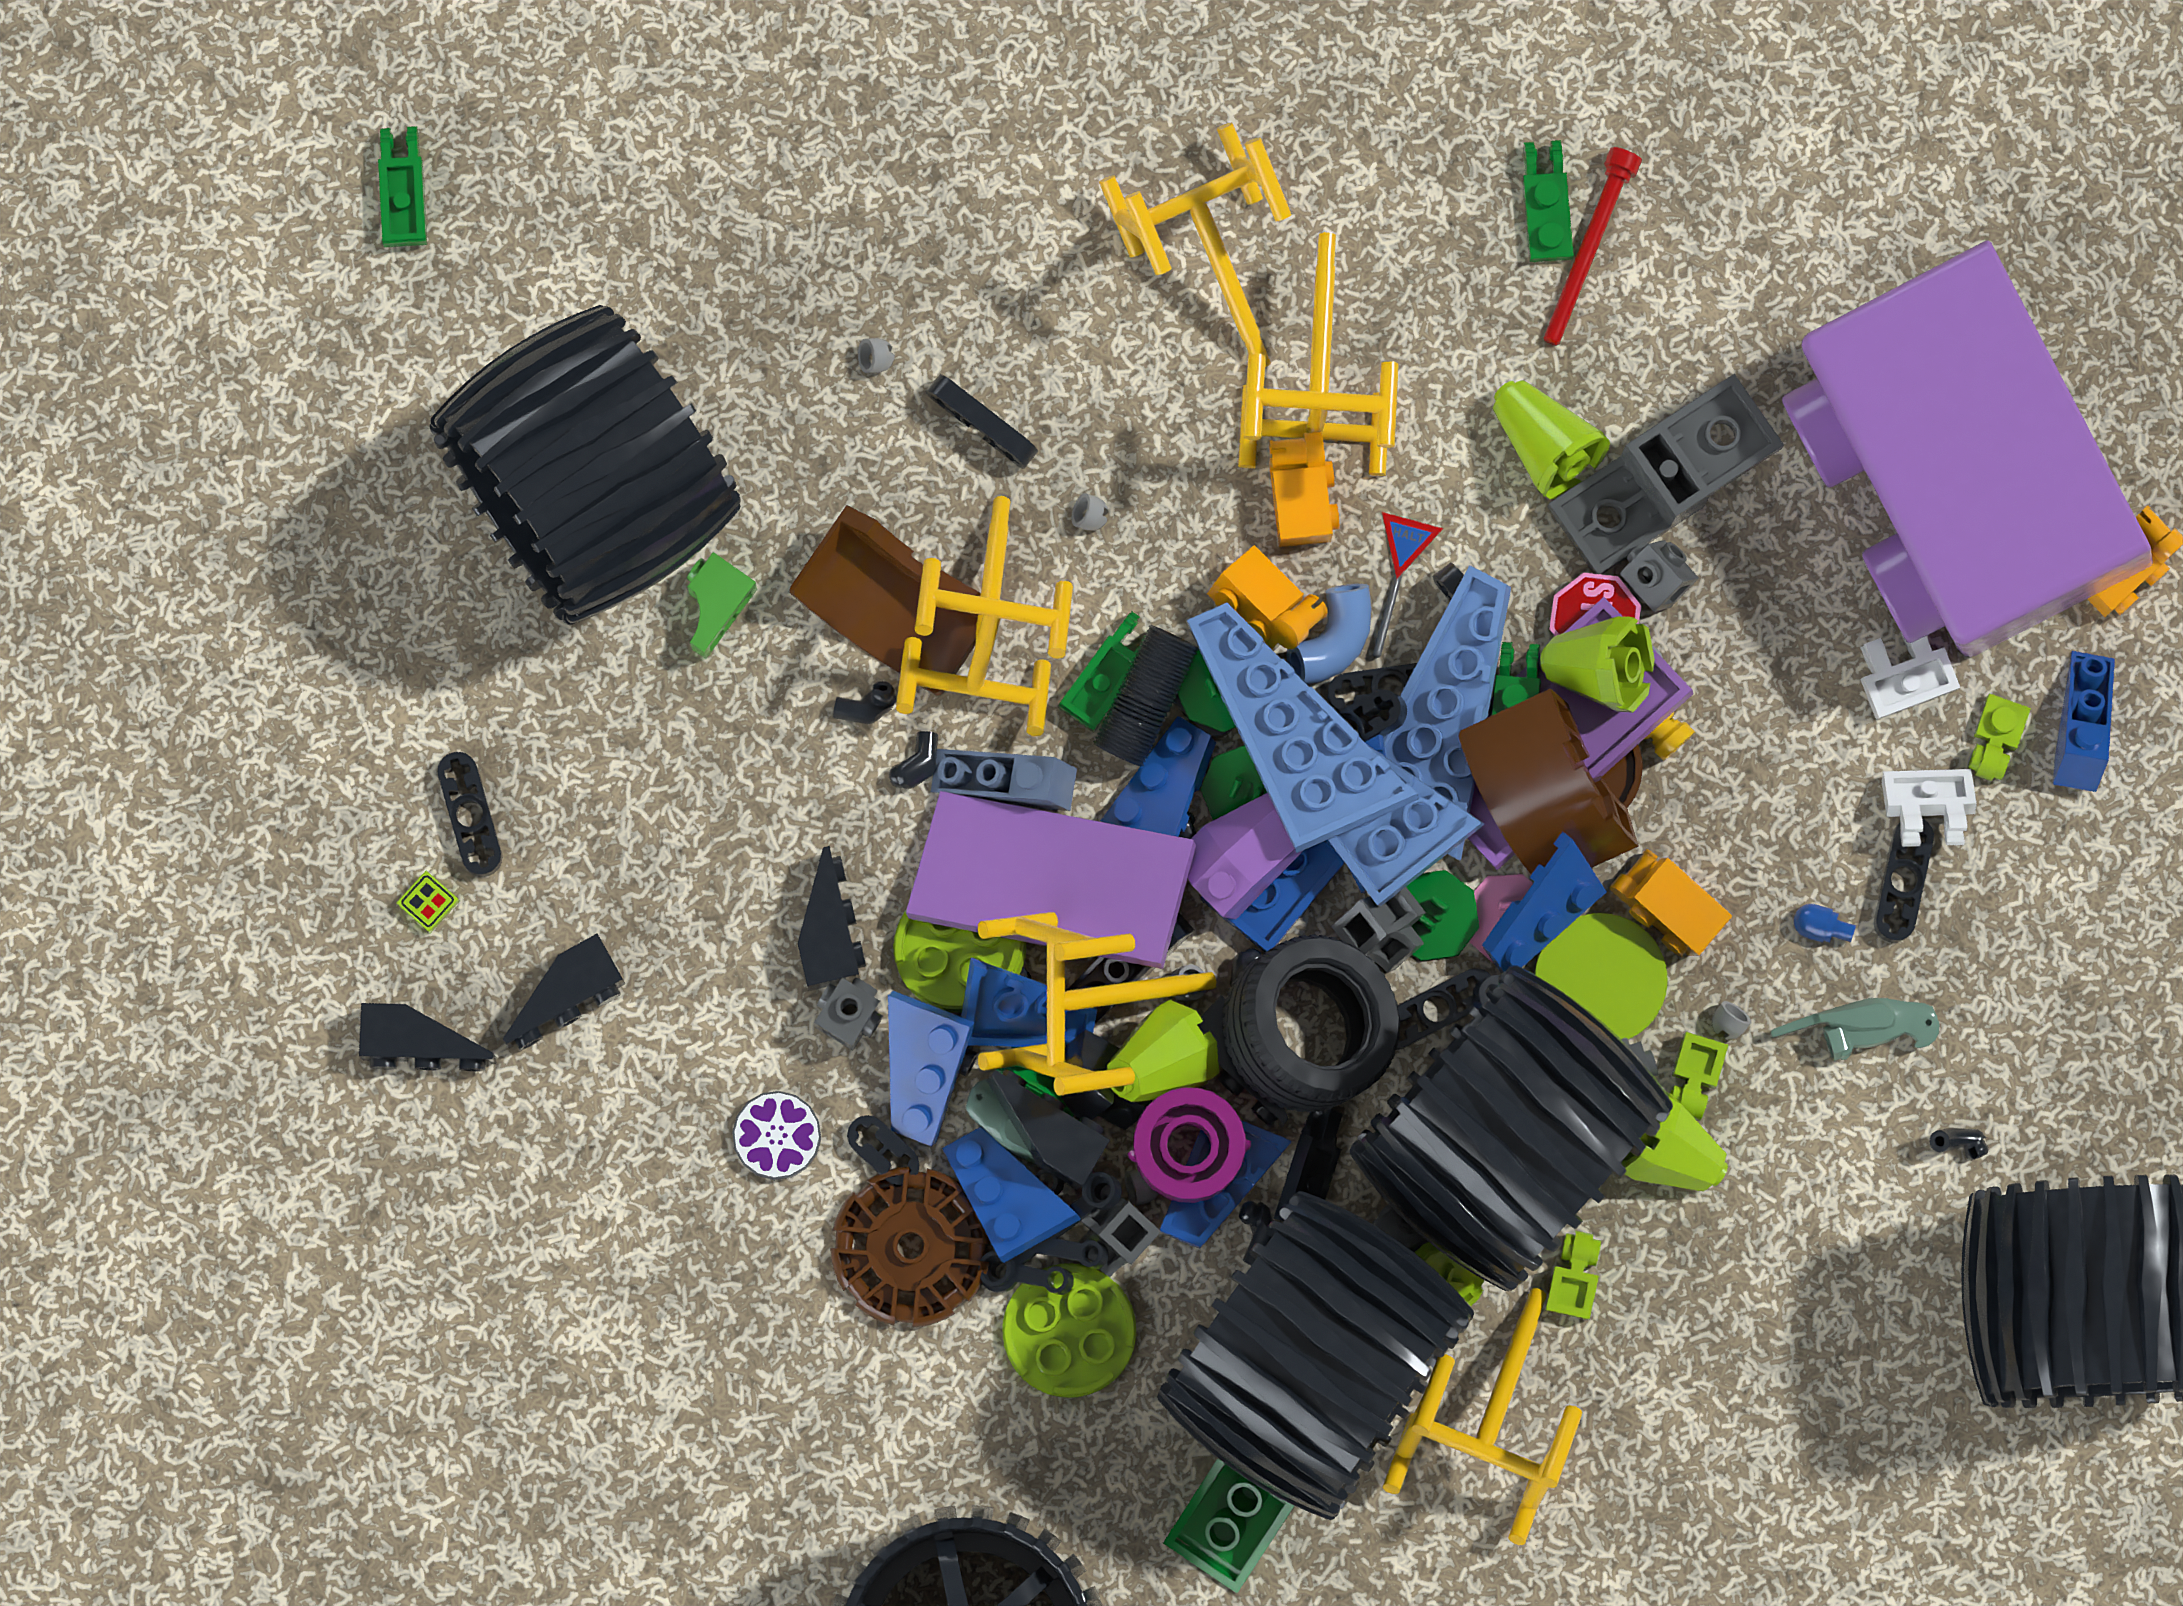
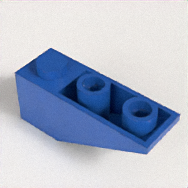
(2085, 722)

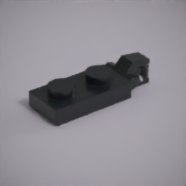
(1313, 1158)

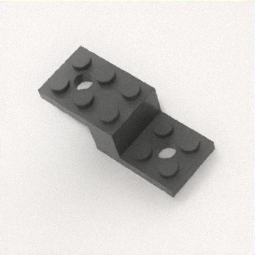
(1665, 475)

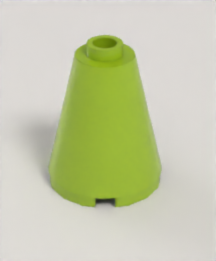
(1548, 437)

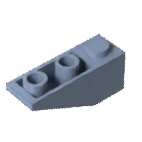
(1006, 778)

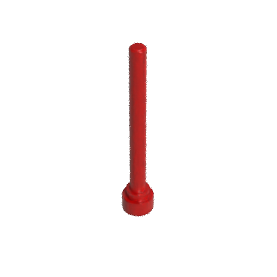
(1621, 167)

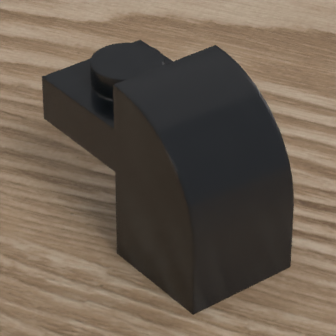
(1094, 1054)

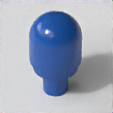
(1821, 924)

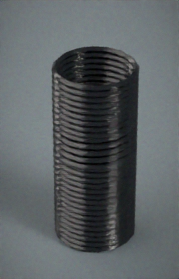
(1150, 681)

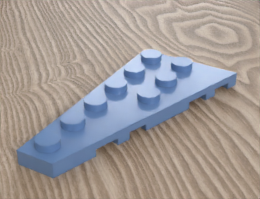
(1452, 689)
(1303, 750)
(1404, 842)

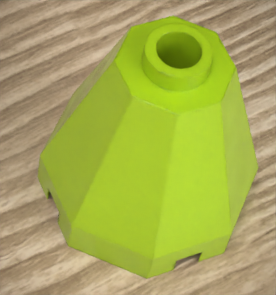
(1602, 662)
(1166, 1054)
(1678, 1154)

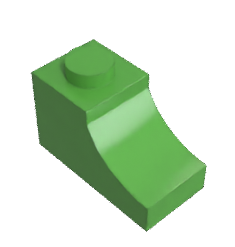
(721, 597)

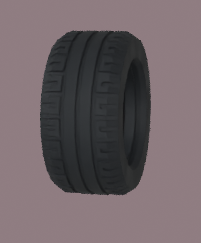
(1361, 997)

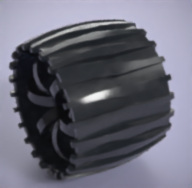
(586, 463)
(1512, 1129)
(2074, 1291)
(1314, 1354)
(967, 1534)

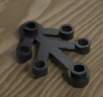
(1055, 1247)

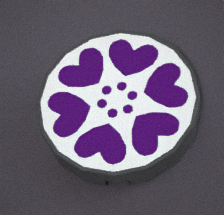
(776, 1135)

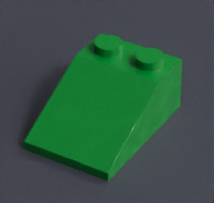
(1227, 1526)

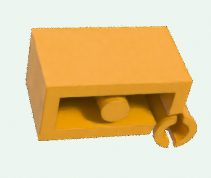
(1301, 491)
(2163, 546)
(1265, 600)
(1672, 903)

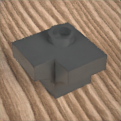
(1383, 930)
(1121, 1230)

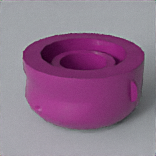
(1197, 1109)

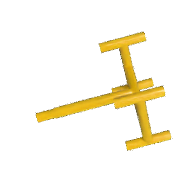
(1139, 232)
(1318, 398)
(989, 611)
(1069, 945)
(1422, 1424)

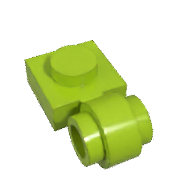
(2001, 726)
(1699, 1064)
(1573, 1289)

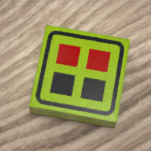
(428, 901)

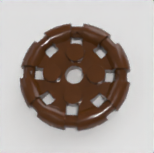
(903, 1273)

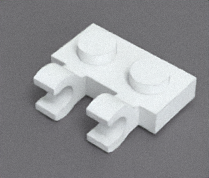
(1907, 683)
(1929, 794)

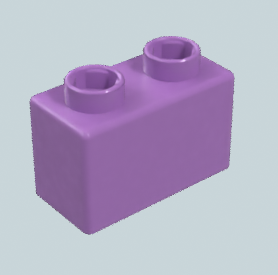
(1971, 454)

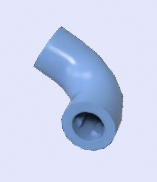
(1340, 640)

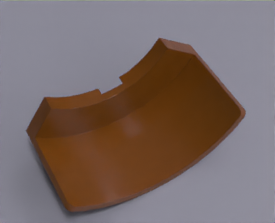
(870, 591)
(1538, 785)

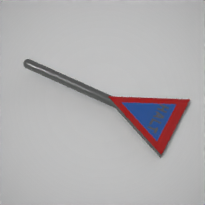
(1406, 542)

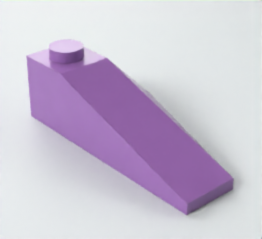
(1240, 856)

